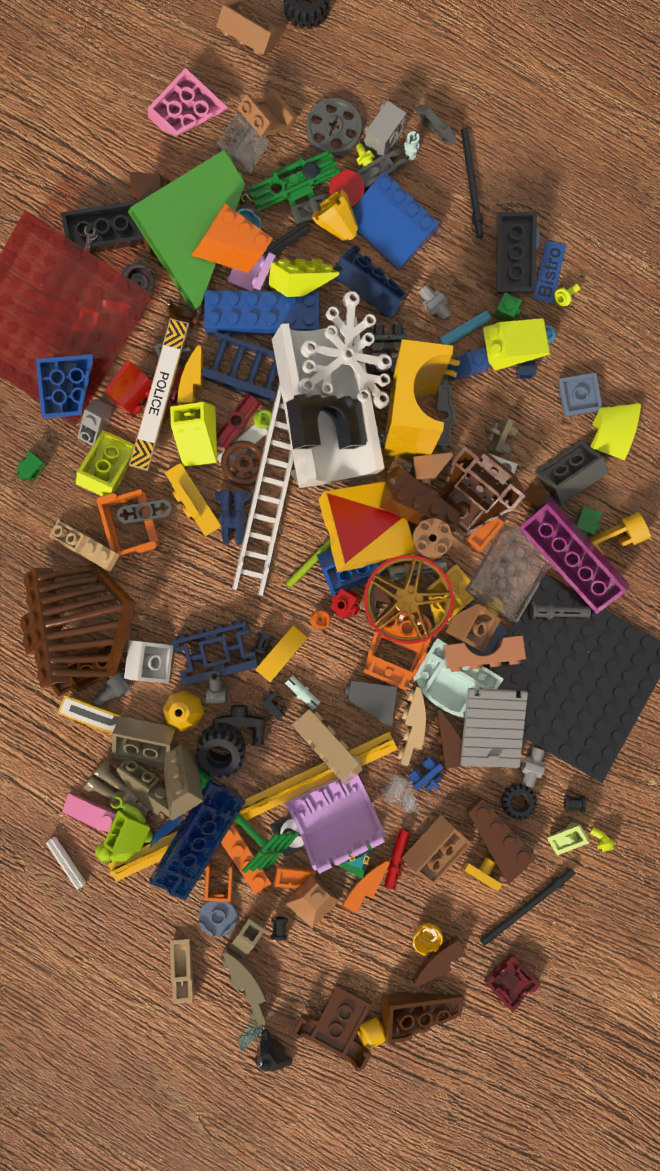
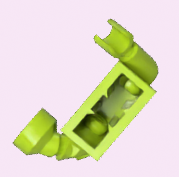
(125, 835)

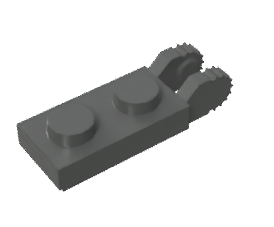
(374, 170)

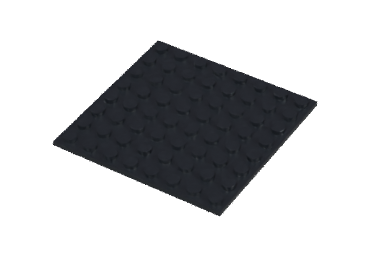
(577, 700)

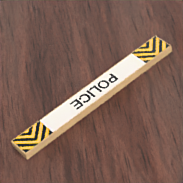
(159, 394)

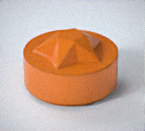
(320, 619)

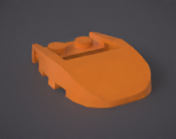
(387, 671)

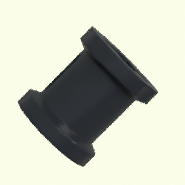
(263, 649)
(574, 803)
(279, 928)

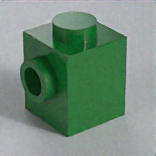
(508, 308)
(588, 521)

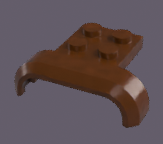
(338, 1026)

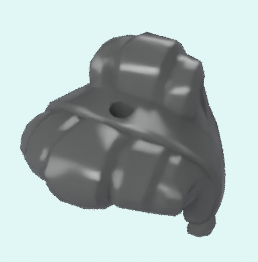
(140, 273)

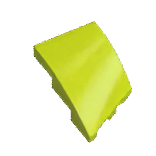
(616, 429)

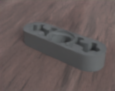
(132, 519)

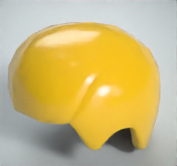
(427, 938)

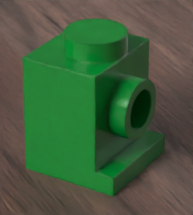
(30, 467)

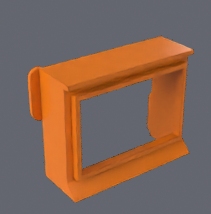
(104, 504)

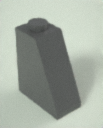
(373, 698)

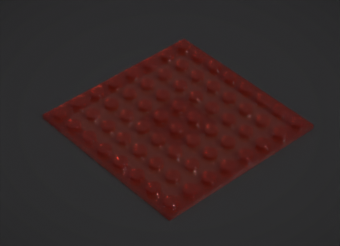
(60, 305)

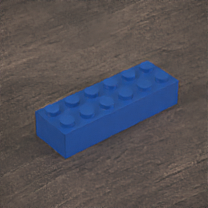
(259, 312)

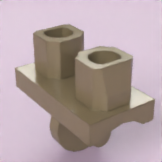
(498, 435)

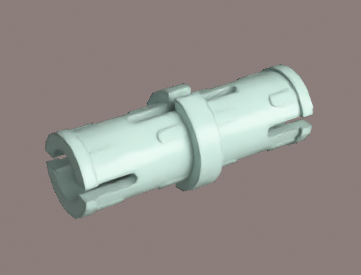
(412, 145)
(302, 692)

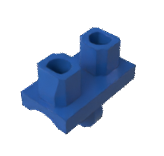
(419, 780)

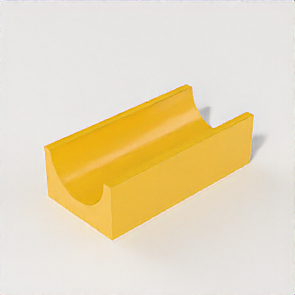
(416, 374)

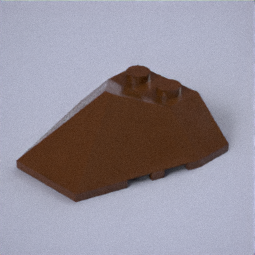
(480, 489)

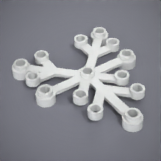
(367, 381)

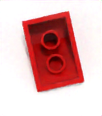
(129, 389)

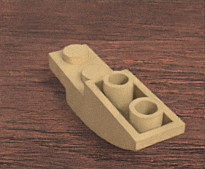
(84, 545)
(416, 718)

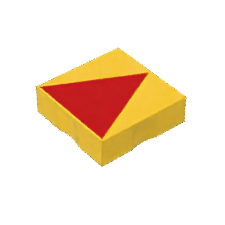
(361, 529)

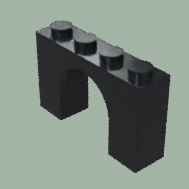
(344, 412)

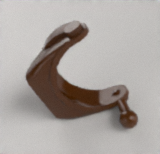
(179, 314)

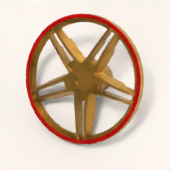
(408, 599)

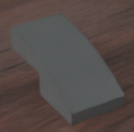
(304, 211)

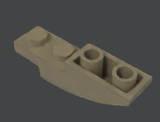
(144, 786)
(244, 978)

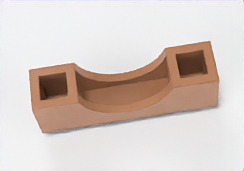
(508, 649)

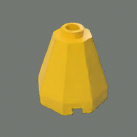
(337, 216)
(190, 706)

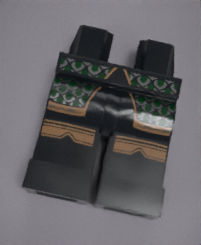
(386, 344)

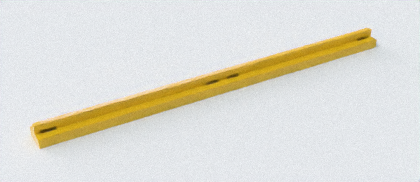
(274, 796)

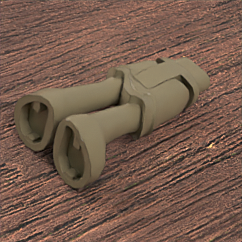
(123, 791)

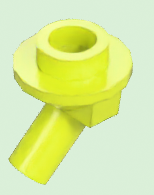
(365, 157)
(563, 296)
(605, 843)

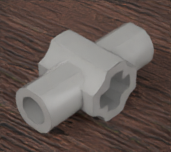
(435, 302)
(533, 767)

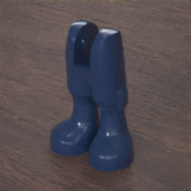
(236, 521)

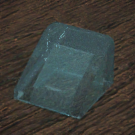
(249, 1037)

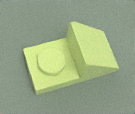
(568, 839)

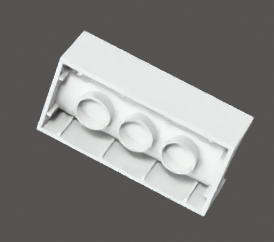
(326, 462)

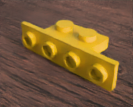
(192, 499)

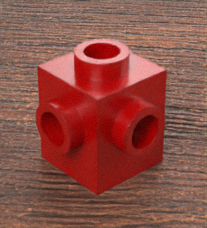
(346, 603)

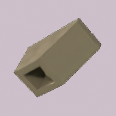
(247, 936)

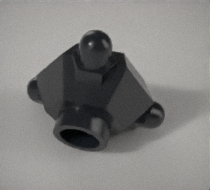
(271, 1054)

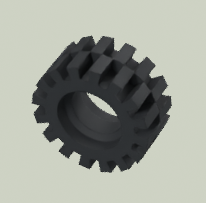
(527, 810)

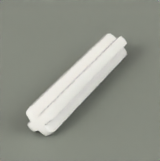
(66, 863)

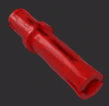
(394, 867)

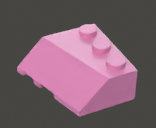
(184, 105)

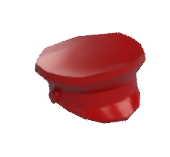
(350, 183)

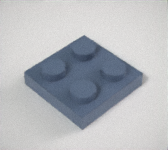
(579, 394)

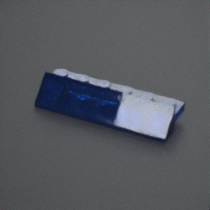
(197, 840)

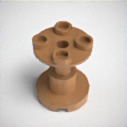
(439, 533)

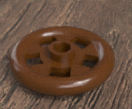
(226, 463)

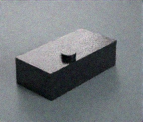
(112, 223)
(516, 252)

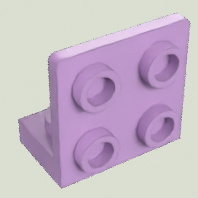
(258, 276)

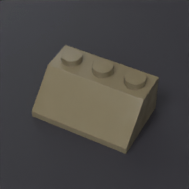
(142, 741)
(181, 781)

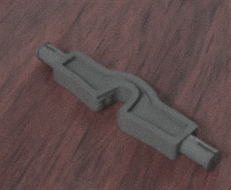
(445, 405)

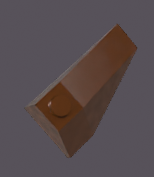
(143, 186)

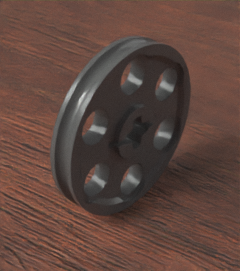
(329, 120)

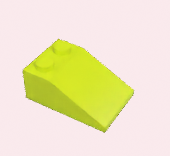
(515, 342)
(105, 464)

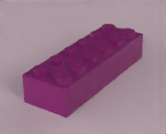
(574, 556)

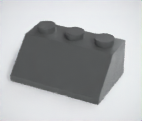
(572, 471)

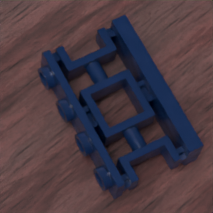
(219, 666)

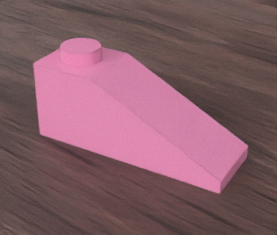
(90, 812)

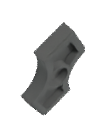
(430, 120)

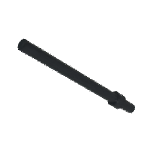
(477, 217)
(557, 883)

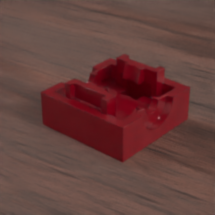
(506, 975)

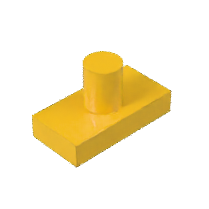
(483, 873)

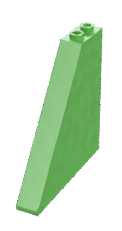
(180, 215)

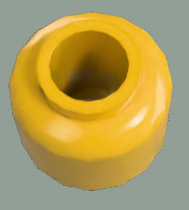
(371, 1033)

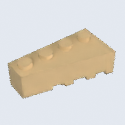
(328, 748)

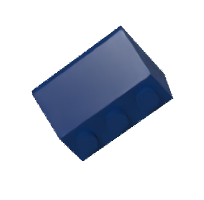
(343, 579)

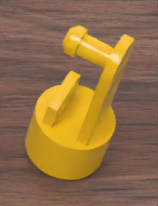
(634, 527)

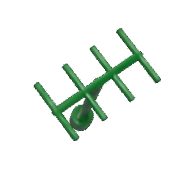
(270, 850)

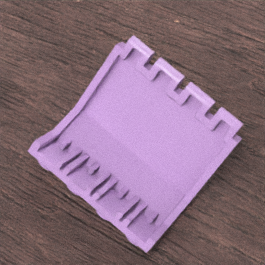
(336, 822)

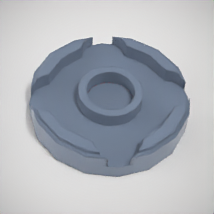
(218, 917)

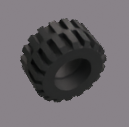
(306, 15)
(215, 763)

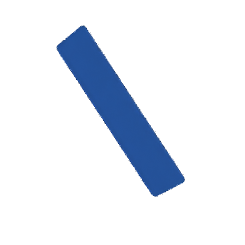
(165, 829)

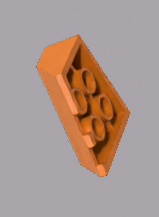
(232, 241)

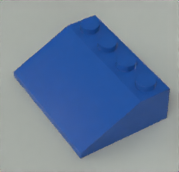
(393, 221)

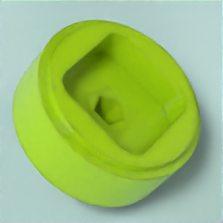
(262, 418)

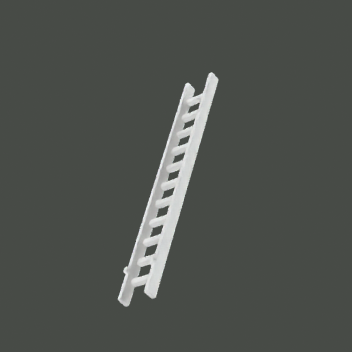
(256, 495)

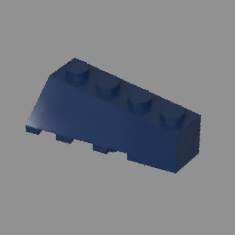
(370, 282)

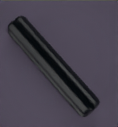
(287, 239)

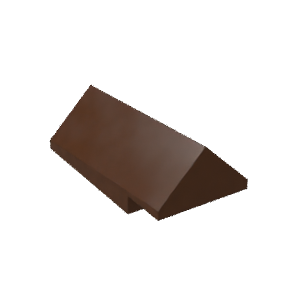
(81, 683)

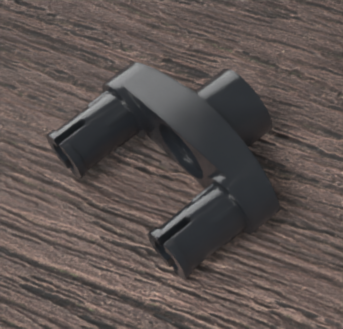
(240, 718)

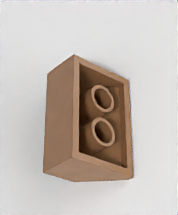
(249, 26)
(436, 850)

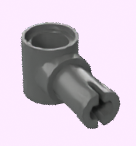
(116, 687)
(215, 691)

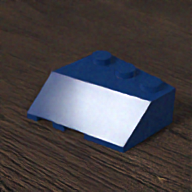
(63, 384)

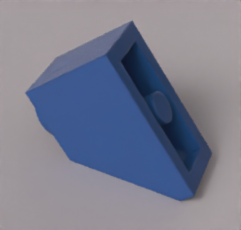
(470, 364)

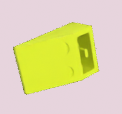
(300, 276)
(195, 433)

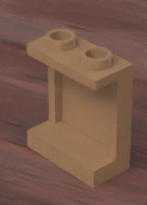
(267, 114)

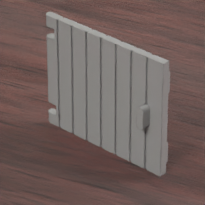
(493, 727)

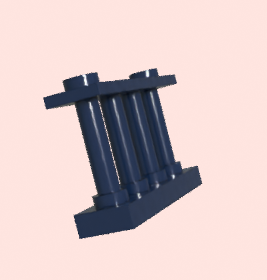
(230, 380)

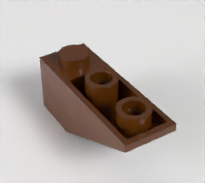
(449, 740)

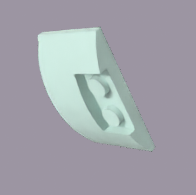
(449, 688)

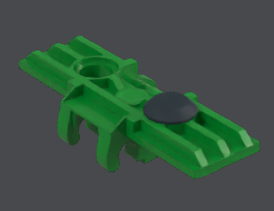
(314, 171)

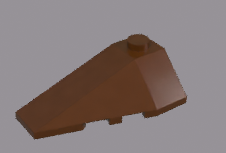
(416, 1012)

